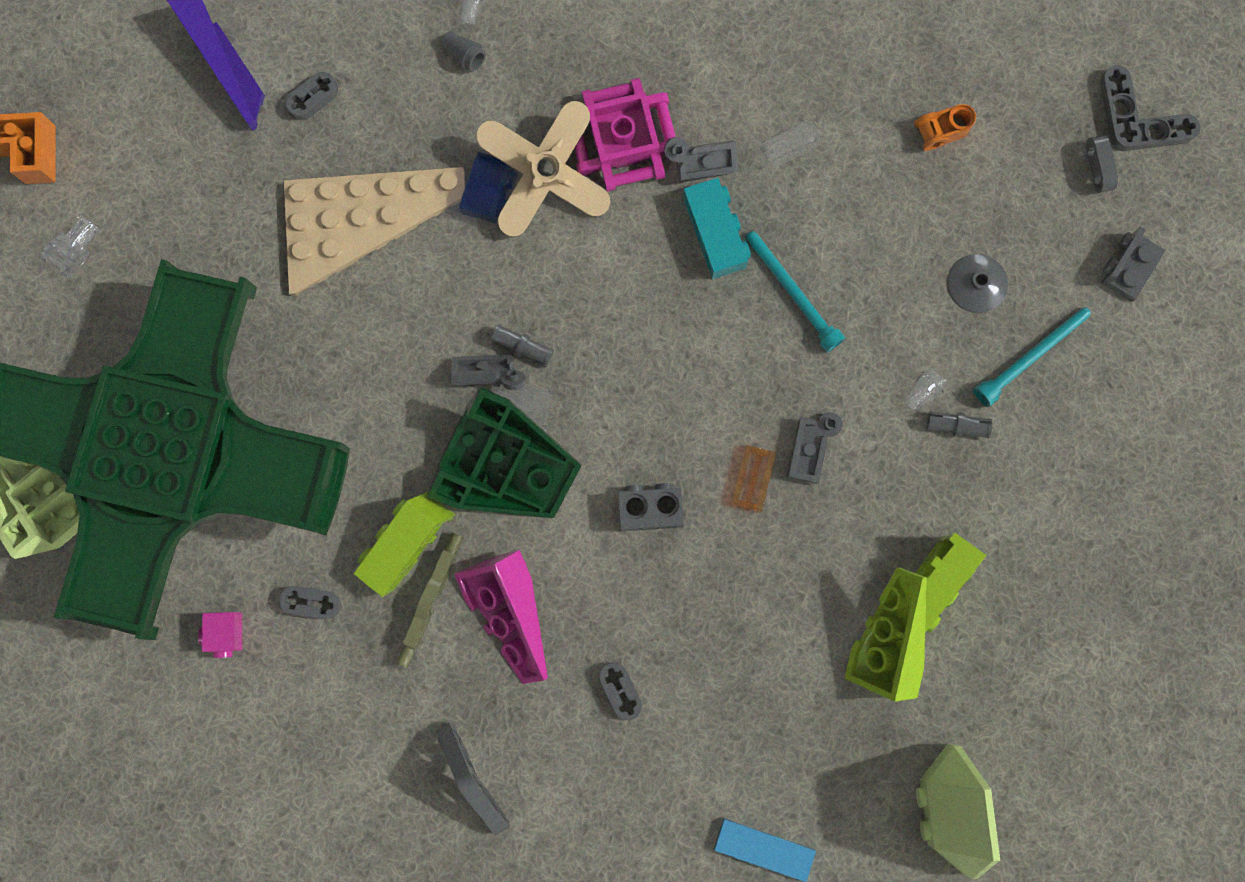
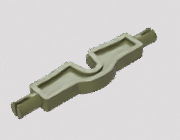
(425, 607)

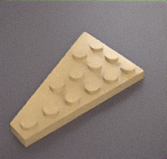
(347, 217)

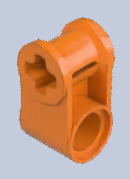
(939, 127)

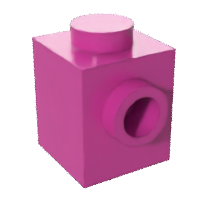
(221, 633)

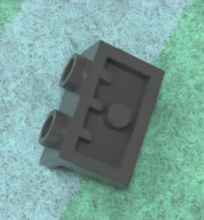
(1133, 264)

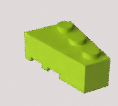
(401, 543)
(947, 570)

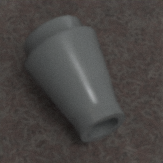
(465, 52)

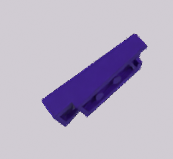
(221, 58)

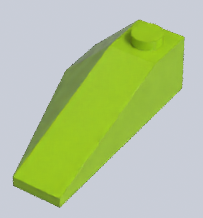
(893, 645)

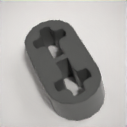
(307, 92)
(1102, 163)
(308, 610)
(613, 694)

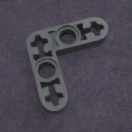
(1136, 127)
(468, 782)

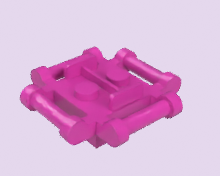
(624, 133)

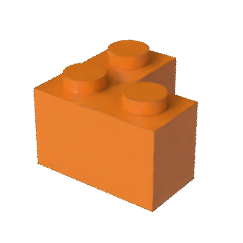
(31, 146)

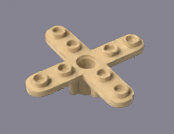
(532, 186)

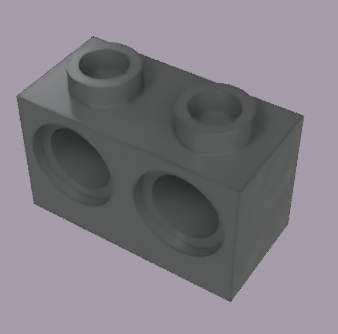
(651, 517)

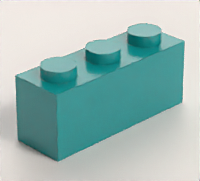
(716, 228)

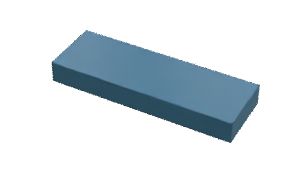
(765, 850)

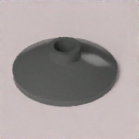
(968, 292)

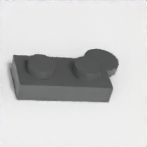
(701, 159)
(487, 370)
(811, 446)

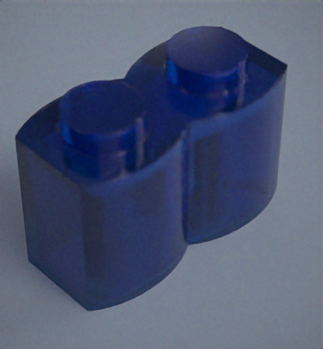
(487, 188)

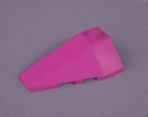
(507, 601)

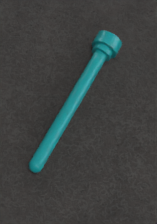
(828, 335)
(989, 391)

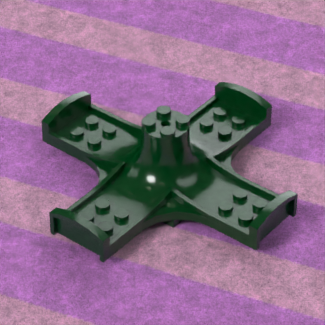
(161, 450)

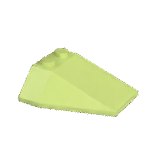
(34, 509)
(958, 813)

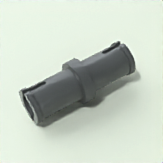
(521, 345)
(959, 424)

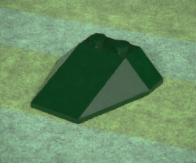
(502, 462)

